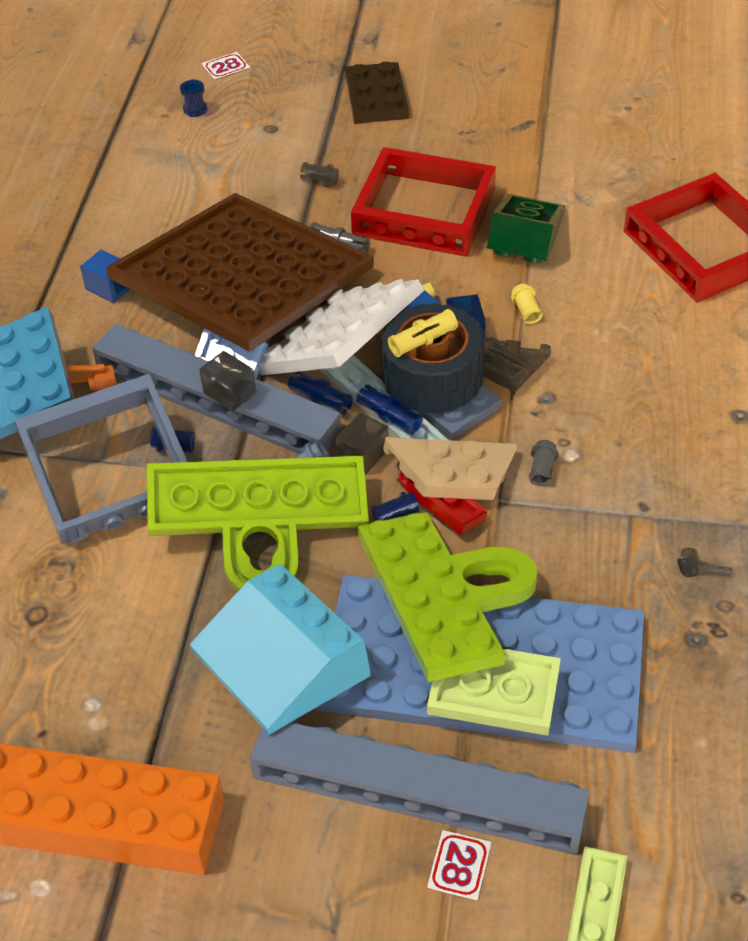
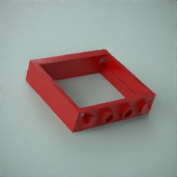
(418, 230)
(673, 258)

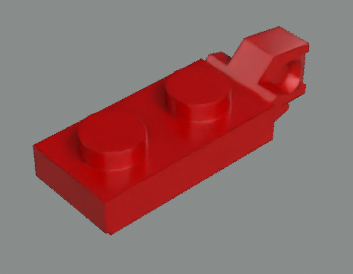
(456, 513)

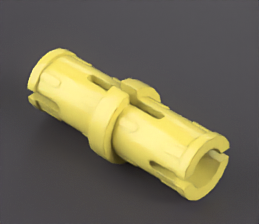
(405, 342)

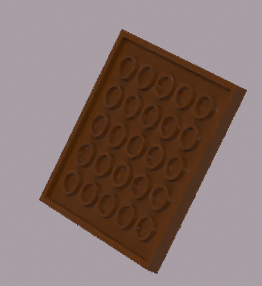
(240, 270)

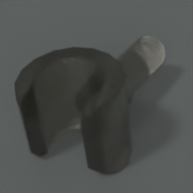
(691, 565)

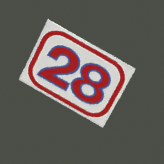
(225, 65)
(459, 865)

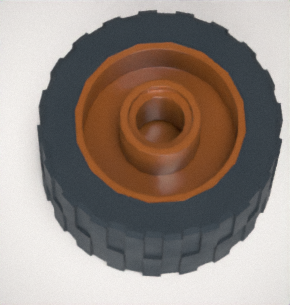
(436, 375)

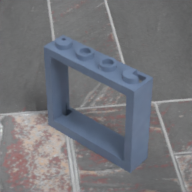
(81, 412)

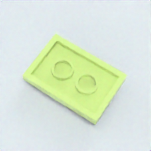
(503, 696)

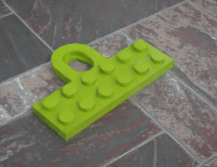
(253, 498)
(433, 599)

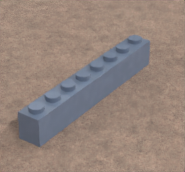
(269, 414)
(423, 785)

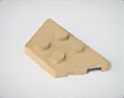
(453, 467)

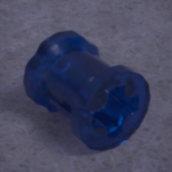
(193, 97)

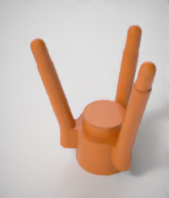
(97, 376)

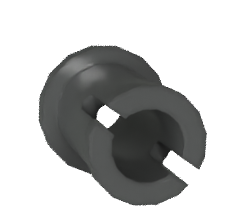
(544, 456)

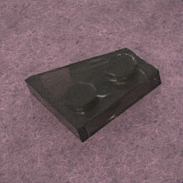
(511, 364)

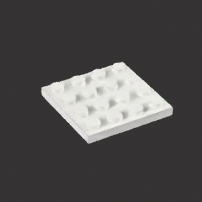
(339, 327)

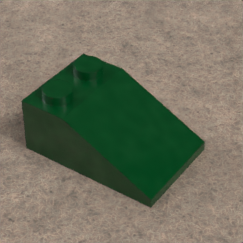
(524, 228)

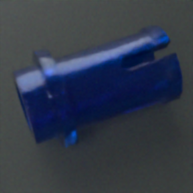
(186, 440)
(396, 508)

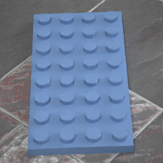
(596, 678)

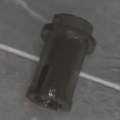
(320, 174)

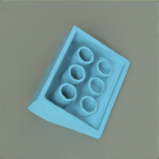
(281, 649)

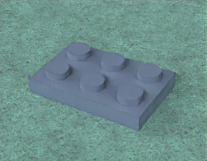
(460, 421)

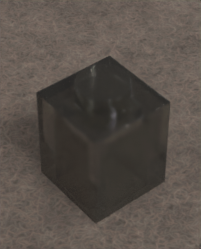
(228, 380)
(363, 438)

